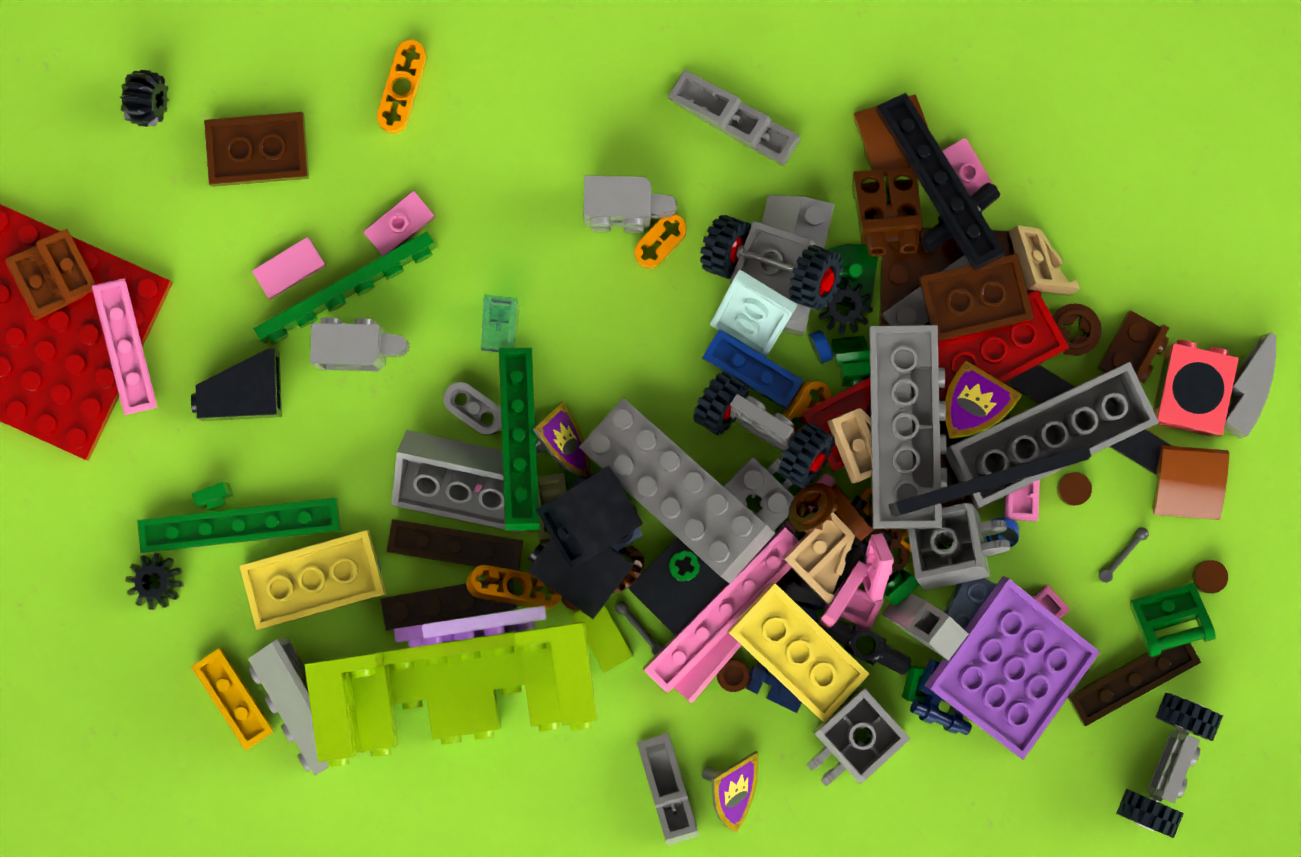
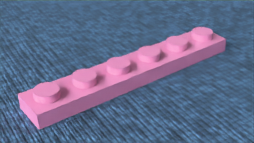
(720, 612)

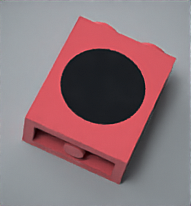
(1195, 388)

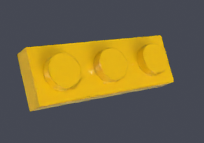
(233, 699)

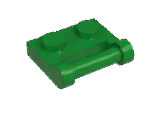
(1170, 609)

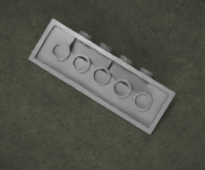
(906, 423)

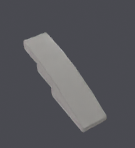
(734, 118)

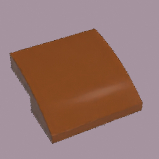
(878, 143)
(51, 274)
(1191, 482)

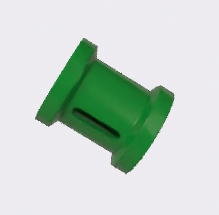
(693, 562)

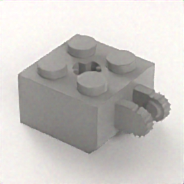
(623, 203)
(353, 346)
(758, 482)
(965, 558)
(857, 757)

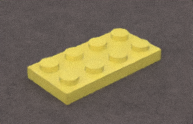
(312, 580)
(798, 652)

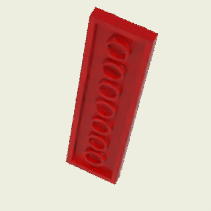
(998, 352)

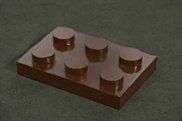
(256, 149)
(976, 300)

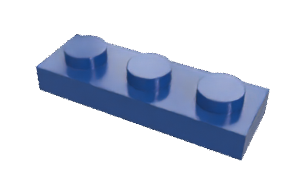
(752, 368)

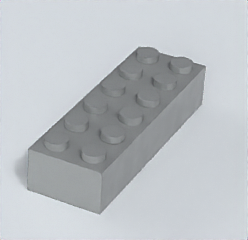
(1088, 414)
(677, 491)

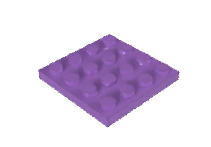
(1013, 668)

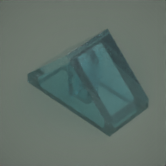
(499, 322)

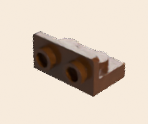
(1135, 343)

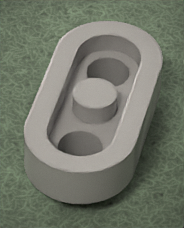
(474, 409)

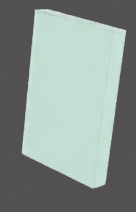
(753, 313)

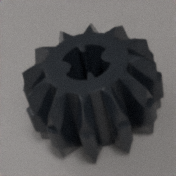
(144, 98)
(852, 314)
(154, 594)

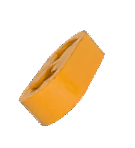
(665, 247)
(802, 400)

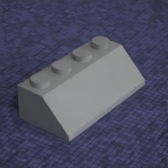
(803, 218)
(442, 477)
(286, 683)

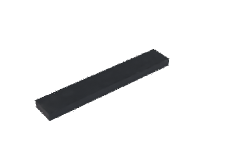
(940, 181)
(989, 481)

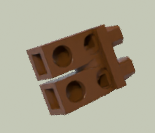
(890, 220)

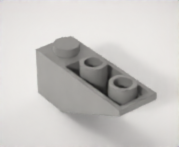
(927, 625)

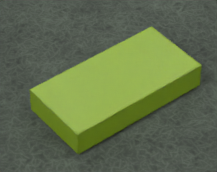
(604, 639)

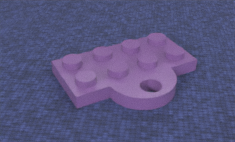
(470, 627)

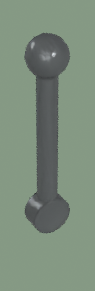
(1106, 574)
(622, 608)

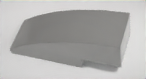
(1252, 387)
(668, 789)

